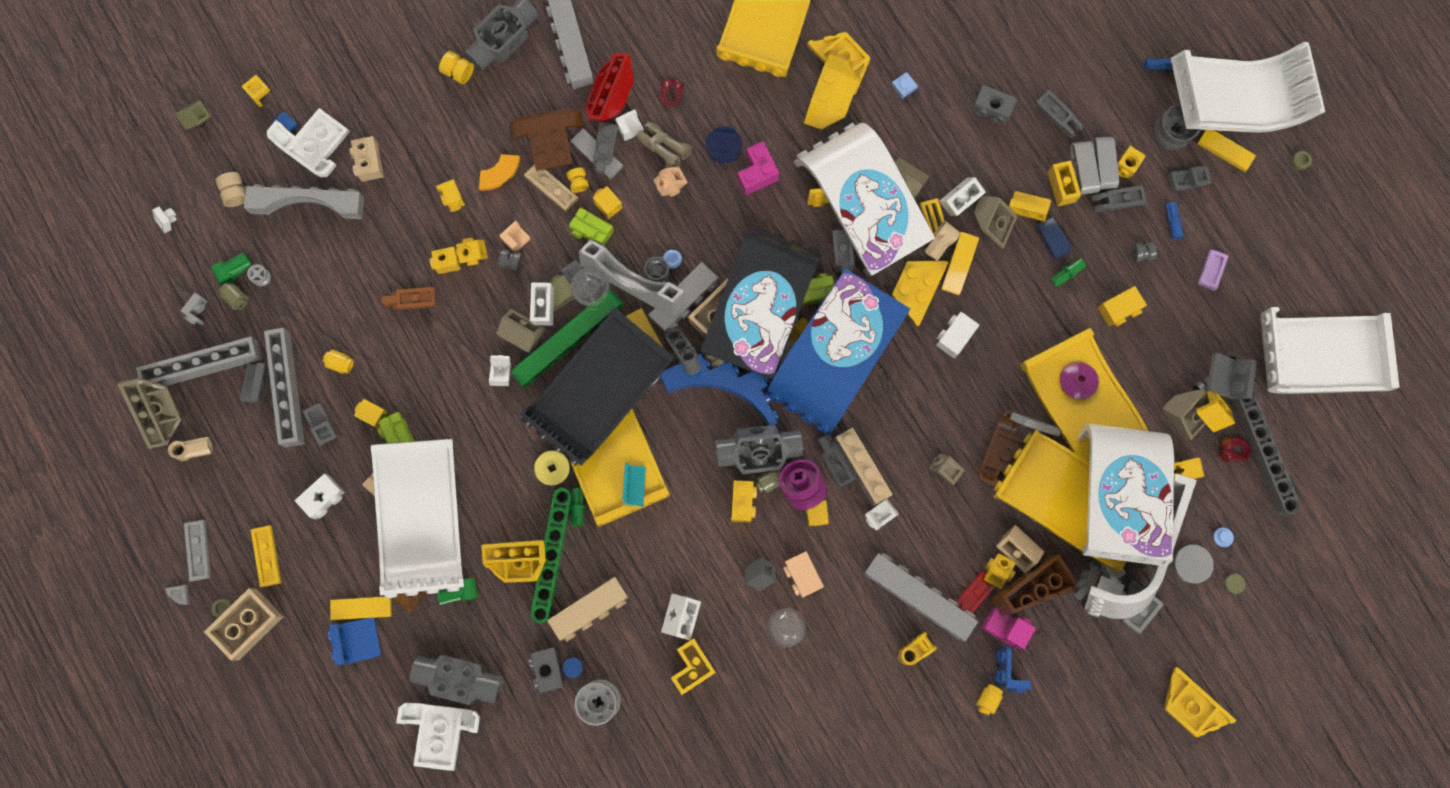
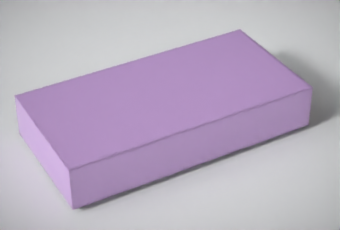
(1212, 269)

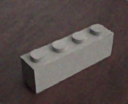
(695, 287)

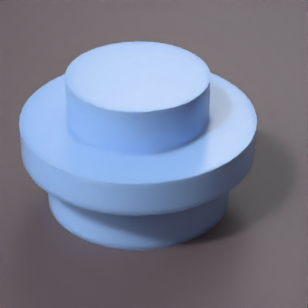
(673, 258)
(1223, 537)

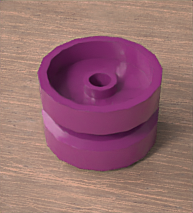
(802, 484)

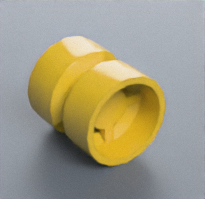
(454, 66)

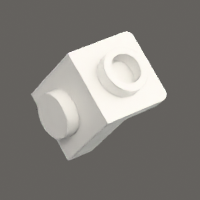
(500, 370)
(881, 514)

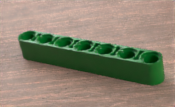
(564, 340)
(554, 565)

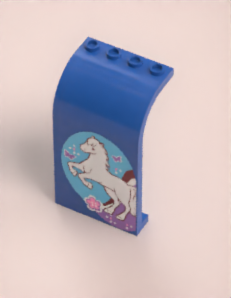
(837, 351)

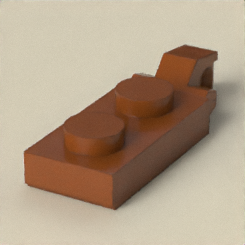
(411, 298)

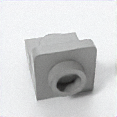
(193, 307)

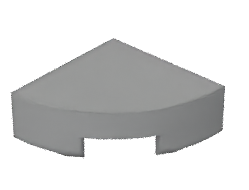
(179, 594)

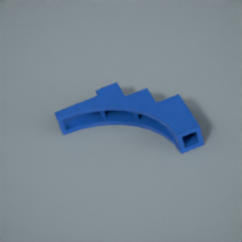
(724, 377)

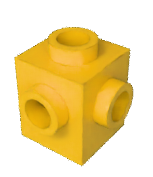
(471, 251)
(1000, 571)

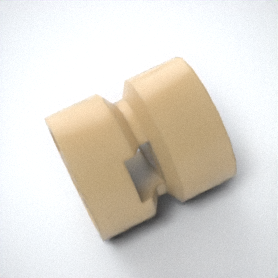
(231, 189)

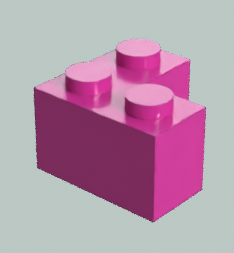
(762, 169)
(1010, 630)

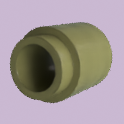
(233, 296)
(768, 481)

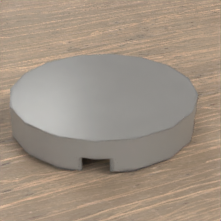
(1193, 564)

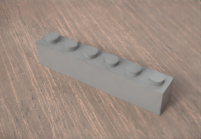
(570, 43)
(202, 362)
(284, 387)
(921, 598)

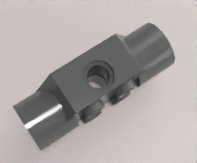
(500, 33)
(758, 449)
(456, 679)

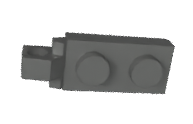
(605, 146)
(842, 251)
(837, 461)

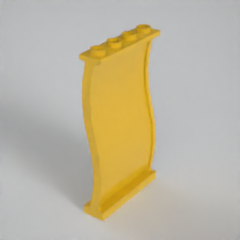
(763, 34)
(1105, 407)
(604, 472)
(1051, 489)

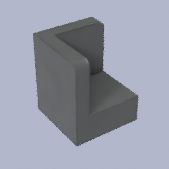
(760, 574)

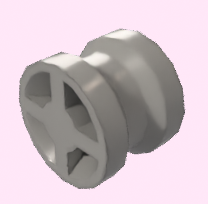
(255, 272)

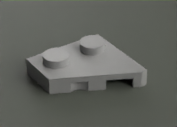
(1141, 620)

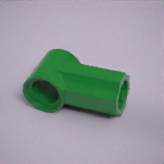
(229, 270)
(465, 593)

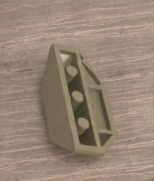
(151, 409)

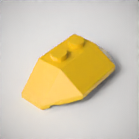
(832, 93)
(515, 560)

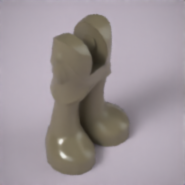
(671, 160)

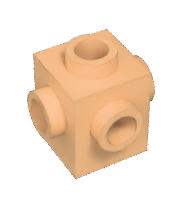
(670, 181)

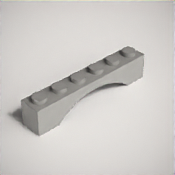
(268, 199)
(660, 295)

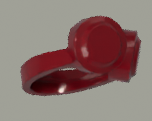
(678, 86)
(1228, 455)

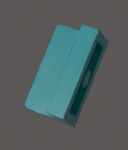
(634, 485)

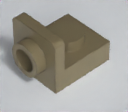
(947, 468)

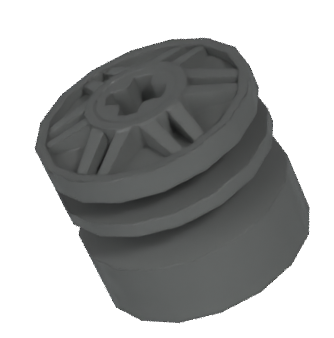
(1175, 138)

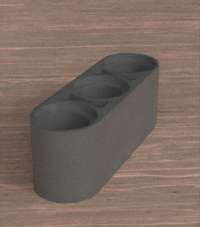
(683, 351)

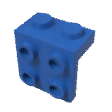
(354, 641)
(1003, 675)

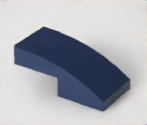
(1055, 239)

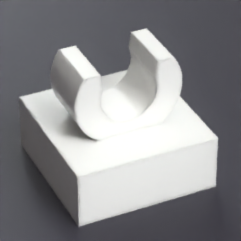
(164, 219)

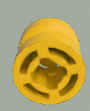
(578, 180)

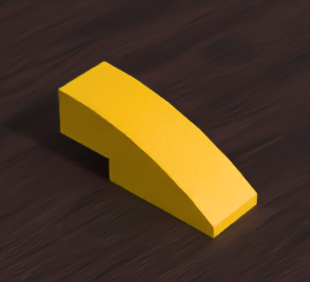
(960, 263)

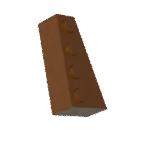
(1039, 584)

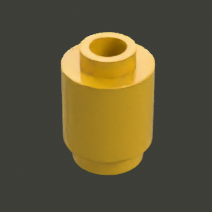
(338, 361)
(989, 700)

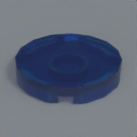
(724, 144)

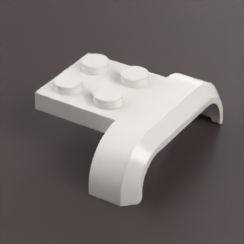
(312, 143)
(438, 732)

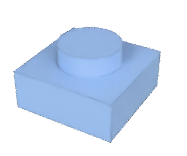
(904, 85)

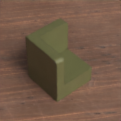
(193, 115)

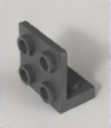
(1231, 377)

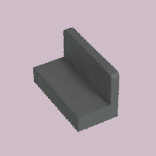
(255, 383)

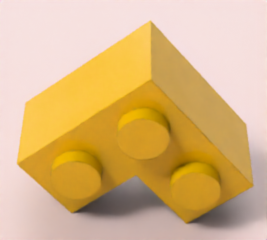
(697, 669)

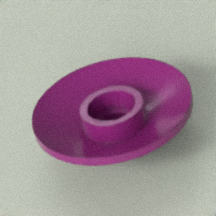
(1073, 387)

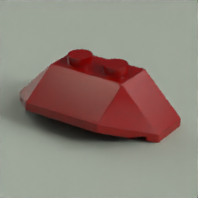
(610, 88)

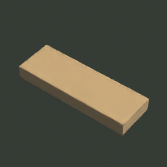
(551, 188)

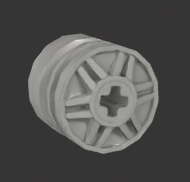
(587, 707)

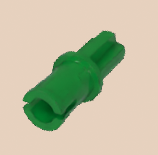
(1068, 272)
(577, 507)

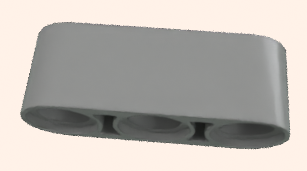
(1106, 162)
(1085, 167)

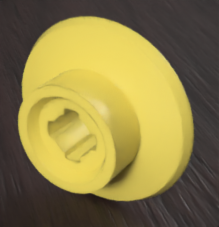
(545, 461)

